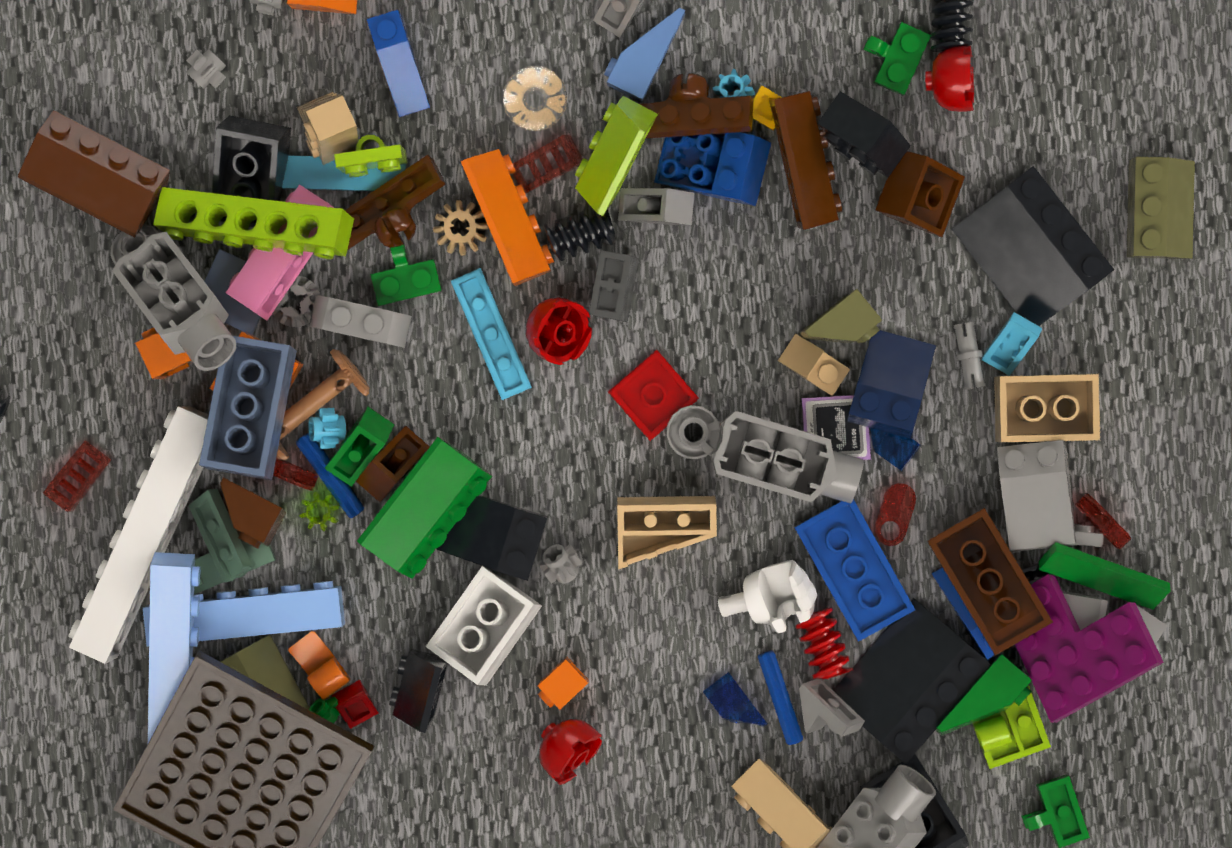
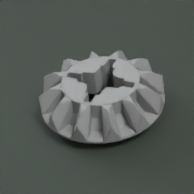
(289, 315)

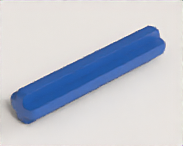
(338, 488)
(780, 697)

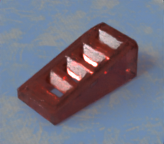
(571, 151)
(86, 483)

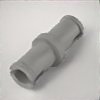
(969, 355)

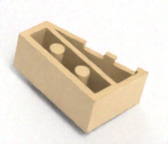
(328, 126)
(662, 524)
(779, 807)

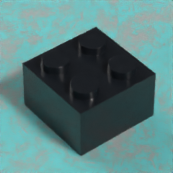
(863, 135)

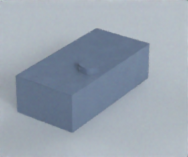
(248, 409)

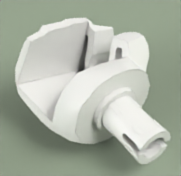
(773, 596)

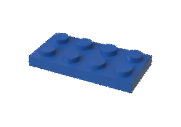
(854, 569)

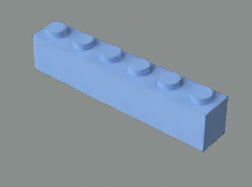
(266, 612)
(170, 628)

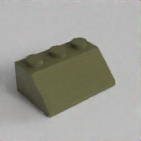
(1160, 208)
(845, 322)
(266, 666)

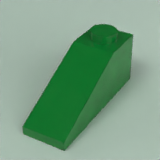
(990, 695)

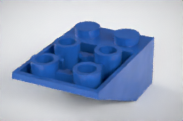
(715, 165)

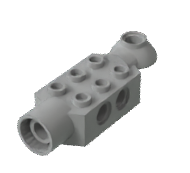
(173, 297)
(767, 454)
(885, 815)

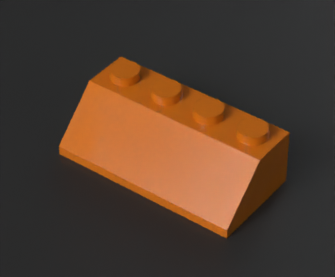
(506, 216)

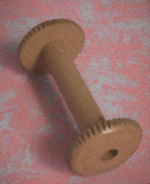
(321, 395)

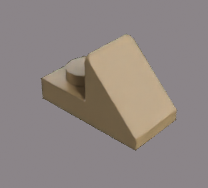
(814, 364)

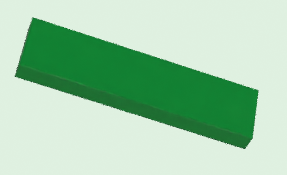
(1104, 576)

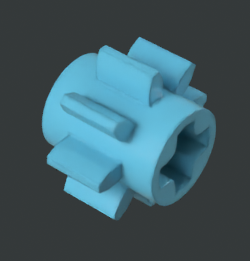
(728, 82)
(327, 428)

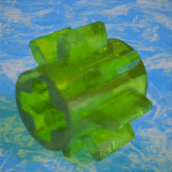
(323, 503)

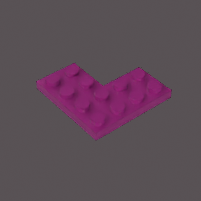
(1084, 665)

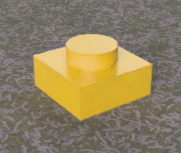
(761, 107)

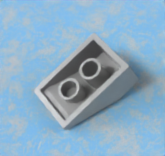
(1036, 495)

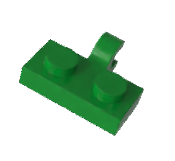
(899, 57)
(405, 280)
(1059, 811)

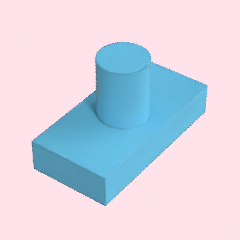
(1011, 343)

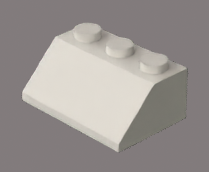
(483, 626)

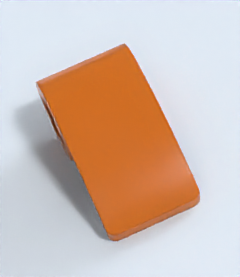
(319, 663)

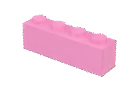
(270, 274)

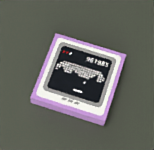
(828, 419)

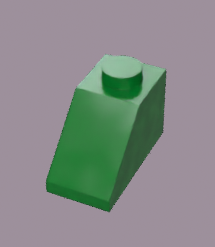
(360, 446)

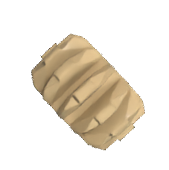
(463, 216)

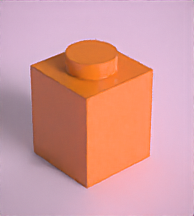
(562, 684)

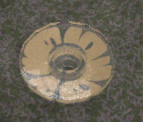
(534, 81)

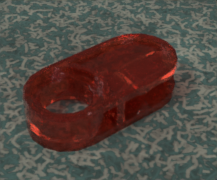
(295, 474)
(896, 507)
(1103, 521)

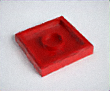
(652, 394)

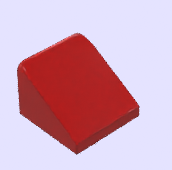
(355, 704)

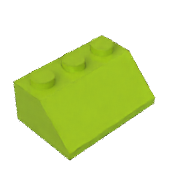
(613, 153)

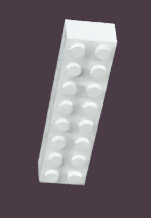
(147, 530)

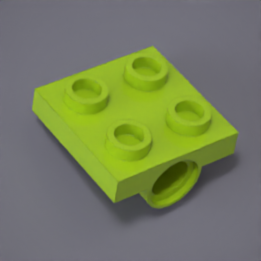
(359, 161)
(1011, 733)

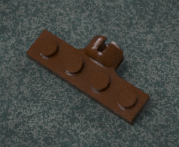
(692, 112)
(389, 206)

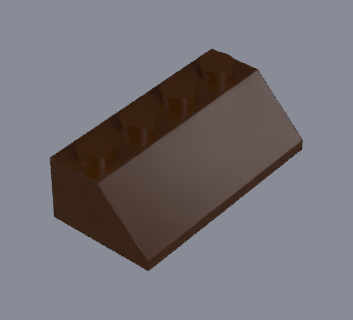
(804, 160)
(94, 173)

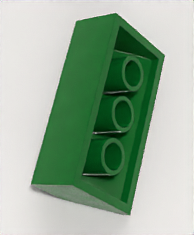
(424, 508)

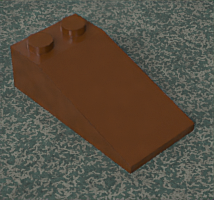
(989, 581)

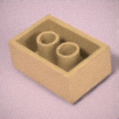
(1047, 408)

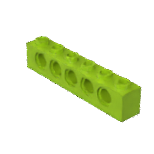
(178, 205)

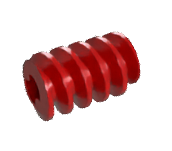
(823, 645)

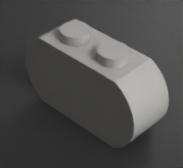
(360, 321)

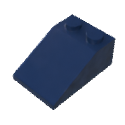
(891, 384)

